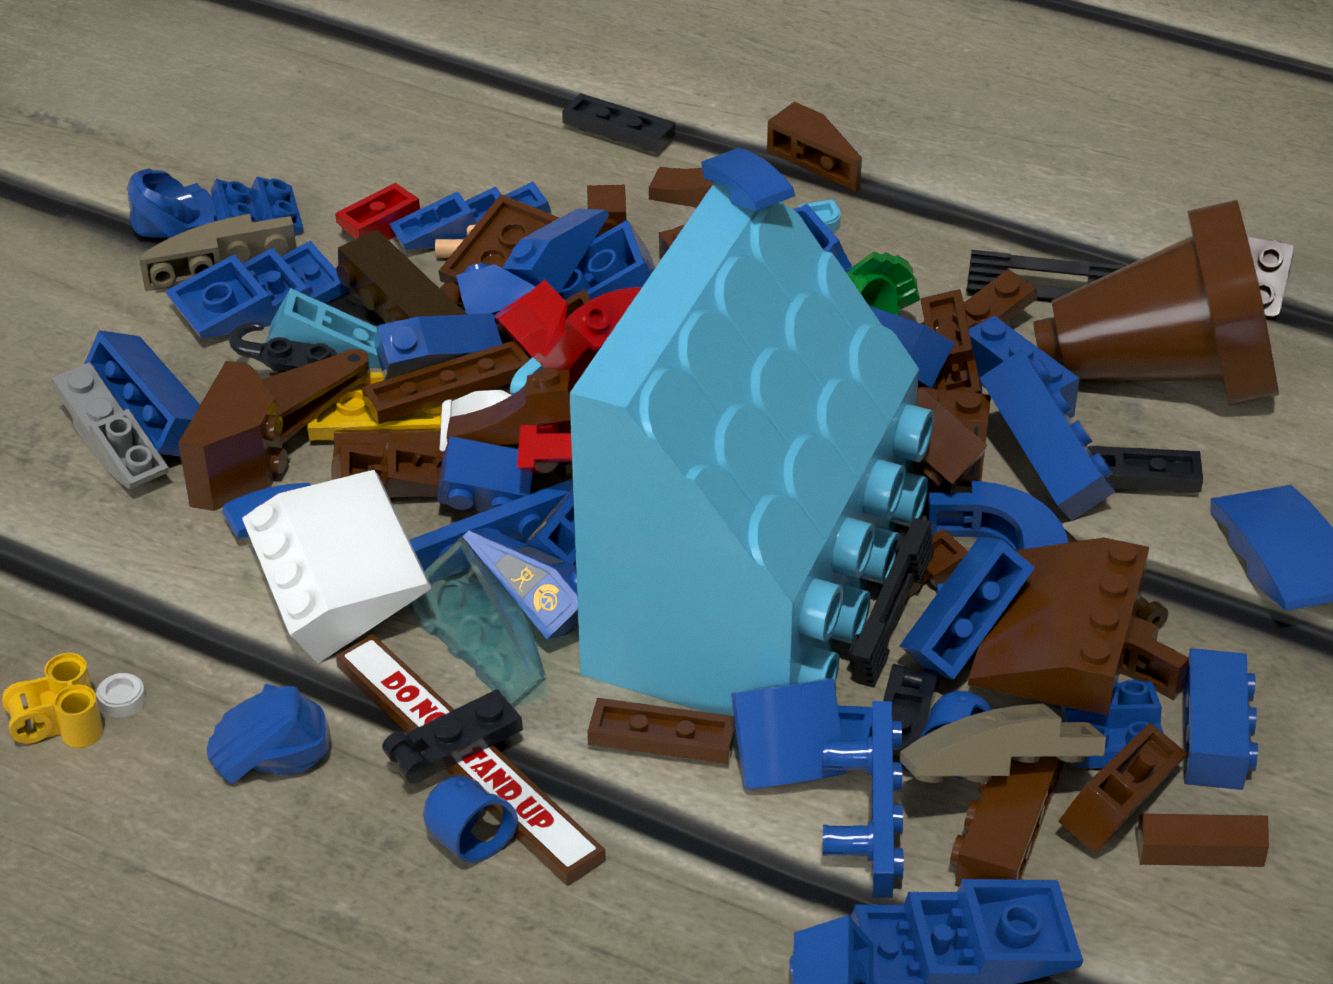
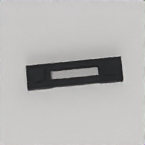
(988, 265)
(912, 558)

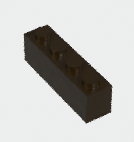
(390, 281)

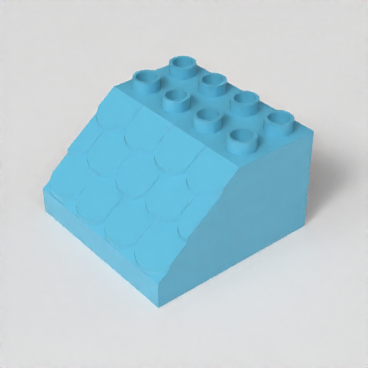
(739, 464)

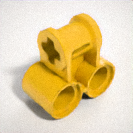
(56, 705)

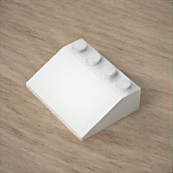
(335, 560)

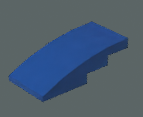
(253, 290)
(1283, 543)
(972, 936)

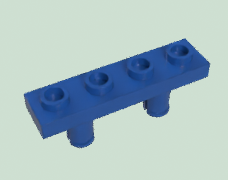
(877, 837)

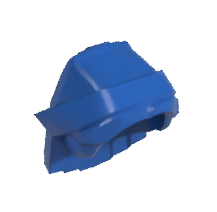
(165, 207)
(271, 733)

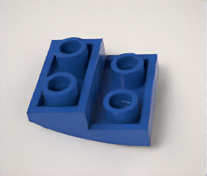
(263, 201)
(1132, 709)
(784, 732)

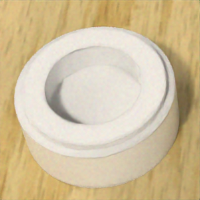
(121, 695)

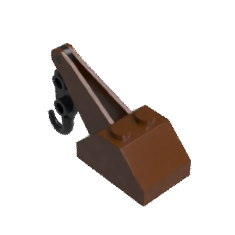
(244, 420)

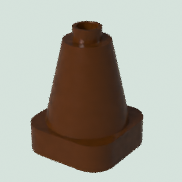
(1172, 315)

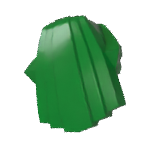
(885, 282)

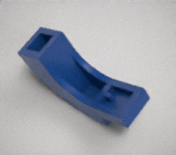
(996, 513)

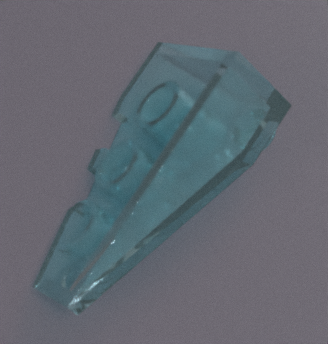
(480, 623)

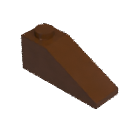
(814, 144)
(1121, 787)

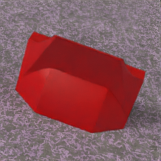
(378, 211)
(534, 318)

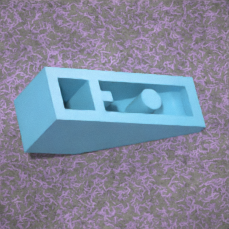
(315, 322)

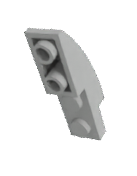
(107, 429)

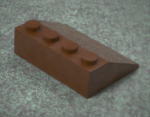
(1066, 625)

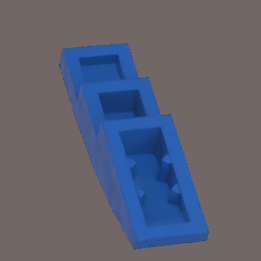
(452, 215)

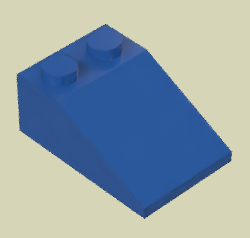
(611, 263)

